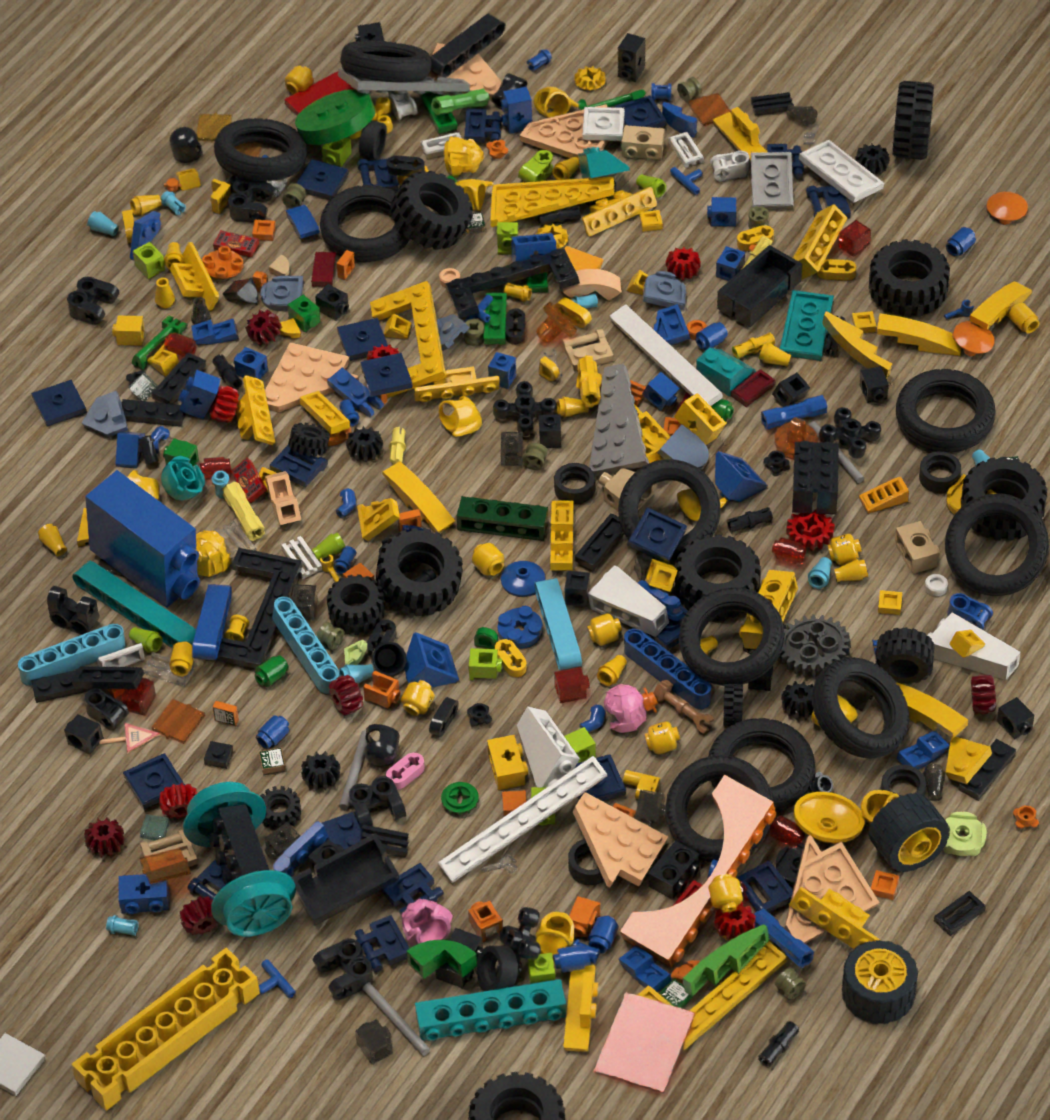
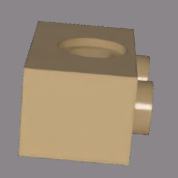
(643, 142)
(917, 547)

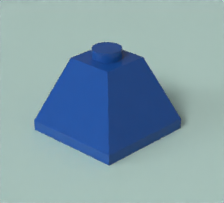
(736, 478)
(429, 662)

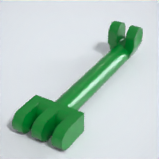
(614, 101)
(169, 325)

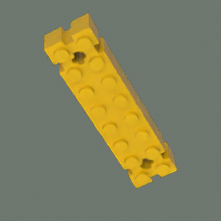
(165, 1028)

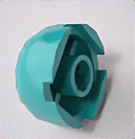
(182, 479)

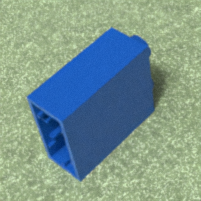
(142, 539)

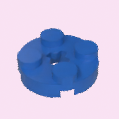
(520, 617)

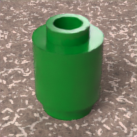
(723, 409)
(271, 670)

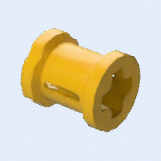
(237, 627)

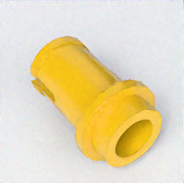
(521, 292)

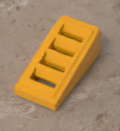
(897, 489)

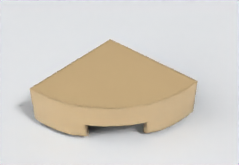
(280, 266)

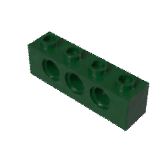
(502, 518)

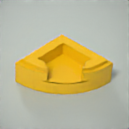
(290, 329)

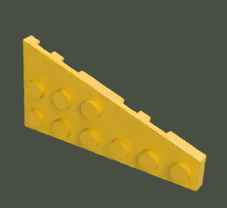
(528, 199)

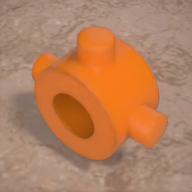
(172, 185)

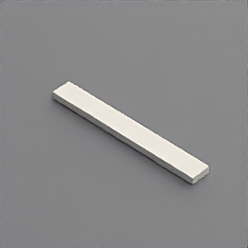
(664, 355)
(522, 819)

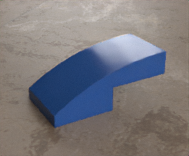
(679, 121)
(303, 221)
(218, 333)
(924, 751)
(644, 970)

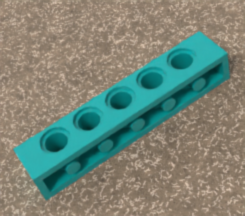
(479, 1004)

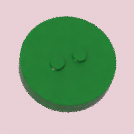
(335, 117)

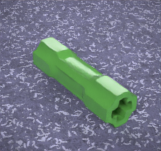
(448, 103)

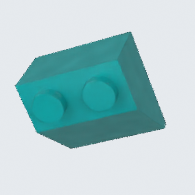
(599, 163)
(723, 369)

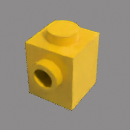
(129, 330)

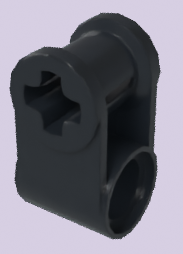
(104, 708)

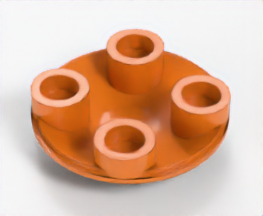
(1007, 207)
(223, 263)
(973, 338)

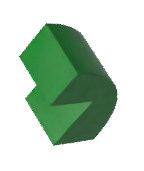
(432, 954)

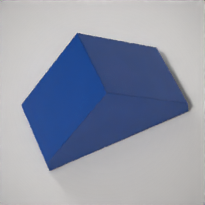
(127, 449)

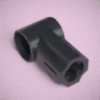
(509, 82)

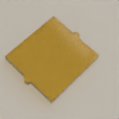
(210, 125)

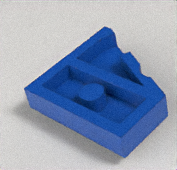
(145, 230)
(671, 325)

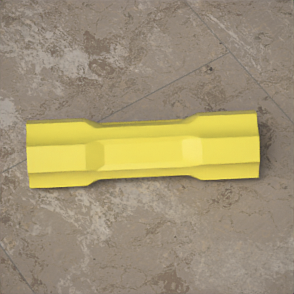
(237, 501)

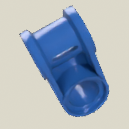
(969, 609)

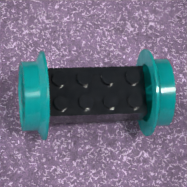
(254, 895)

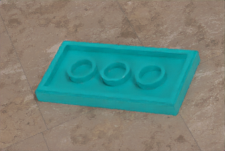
(803, 329)

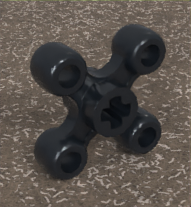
(524, 408)
(850, 432)
(520, 939)

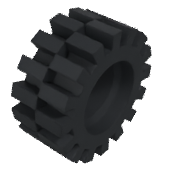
(309, 439)
(732, 704)
(283, 797)

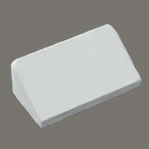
(122, 657)

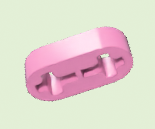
(407, 772)

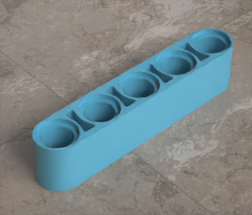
(558, 624)
(296, 639)
(72, 653)

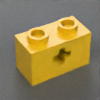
(700, 418)
(506, 762)

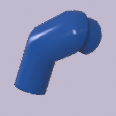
(159, 433)

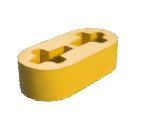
(128, 224)
(753, 235)
(837, 269)
(577, 314)
(514, 656)

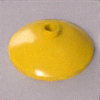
(829, 817)

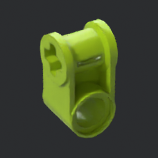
(537, 168)

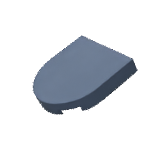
(664, 290)
(281, 291)
(685, 447)

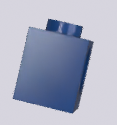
(722, 211)
(729, 263)
(250, 363)
(504, 367)
(661, 391)

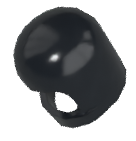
(183, 145)
(388, 658)
(384, 750)

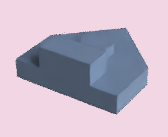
(449, 328)
(106, 415)

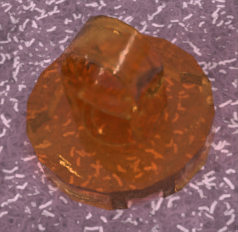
(555, 323)
(793, 432)

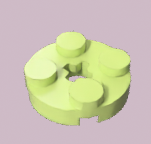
(973, 828)

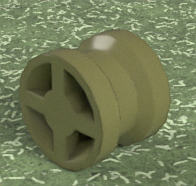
(689, 89)
(294, 195)
(758, 217)
(475, 333)
(535, 456)
(330, 635)
(790, 983)

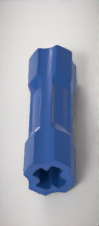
(808, 408)
(794, 948)

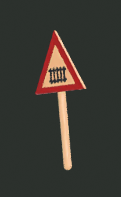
(134, 737)

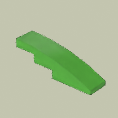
(732, 955)

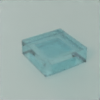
(154, 827)

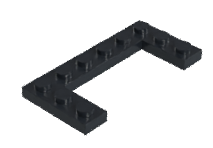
(556, 261)
(284, 575)

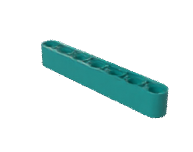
(133, 604)

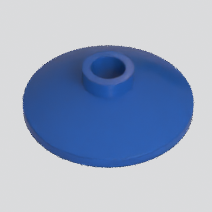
(519, 584)

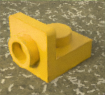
(220, 194)

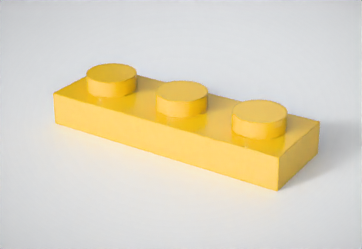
(325, 412)

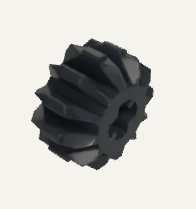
(873, 158)
(364, 444)
(798, 699)
(320, 770)

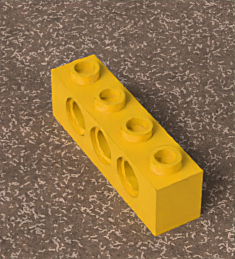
(819, 239)
(780, 590)

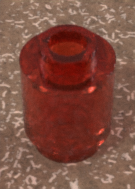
(180, 344)
(213, 465)
(789, 551)
(786, 831)

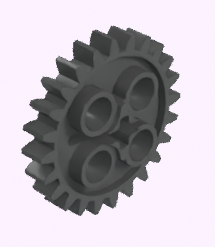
(817, 649)

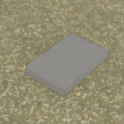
(772, 180)

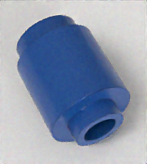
(960, 241)
(711, 336)
(272, 731)
(603, 933)
(572, 958)

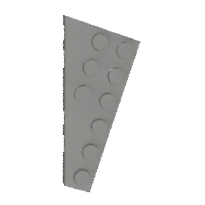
(363, 85)
(617, 428)

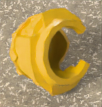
(462, 156)
(212, 553)

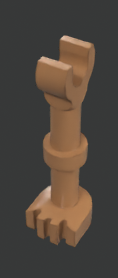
(663, 692)

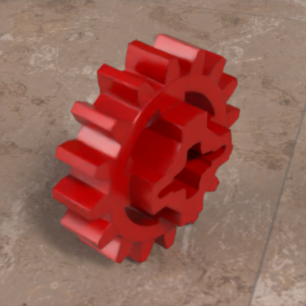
(810, 529)

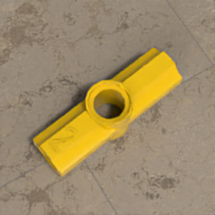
(588, 381)

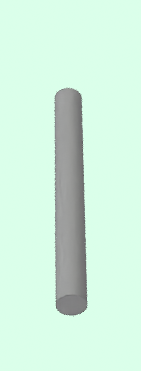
(844, 461)
(354, 771)
(396, 1019)

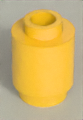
(1024, 318)
(181, 659)

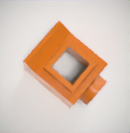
(384, 690)
(484, 916)
(584, 916)

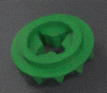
(450, 795)

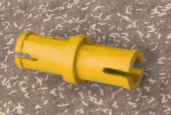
(753, 345)

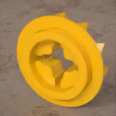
(583, 81)
(559, 234)

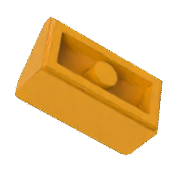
(583, 260)

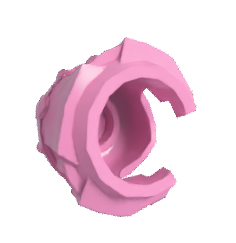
(627, 707)
(426, 922)

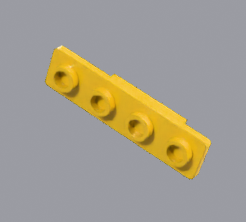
(740, 131)
(617, 209)
(193, 277)
(456, 383)
(254, 413)
(834, 915)
(580, 1009)

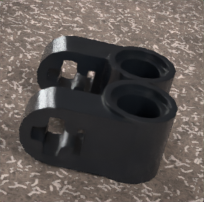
(242, 200)
(83, 301)
(66, 612)
(366, 797)
(336, 956)

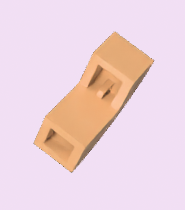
(595, 280)
(282, 498)

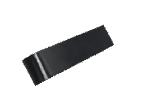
(466, 45)

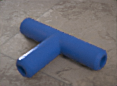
(687, 180)
(482, 306)
(276, 979)

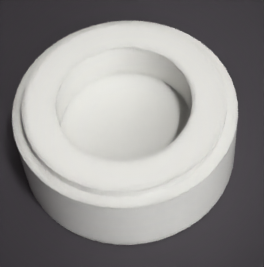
(936, 585)

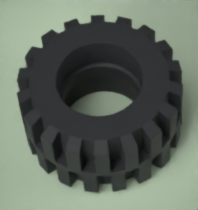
(355, 590)
(905, 655)

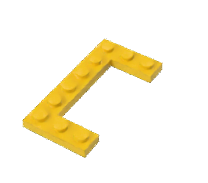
(421, 302)
(729, 992)

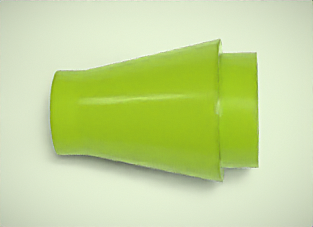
(656, 184)
(330, 545)
(150, 640)

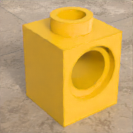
(661, 575)

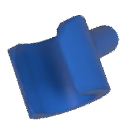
(965, 310)

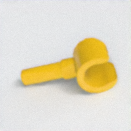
(329, 567)

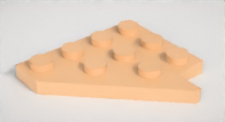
(474, 72)
(560, 134)
(302, 373)
(617, 840)
(823, 871)

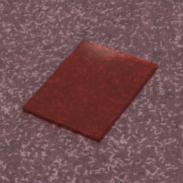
(644, 1042)

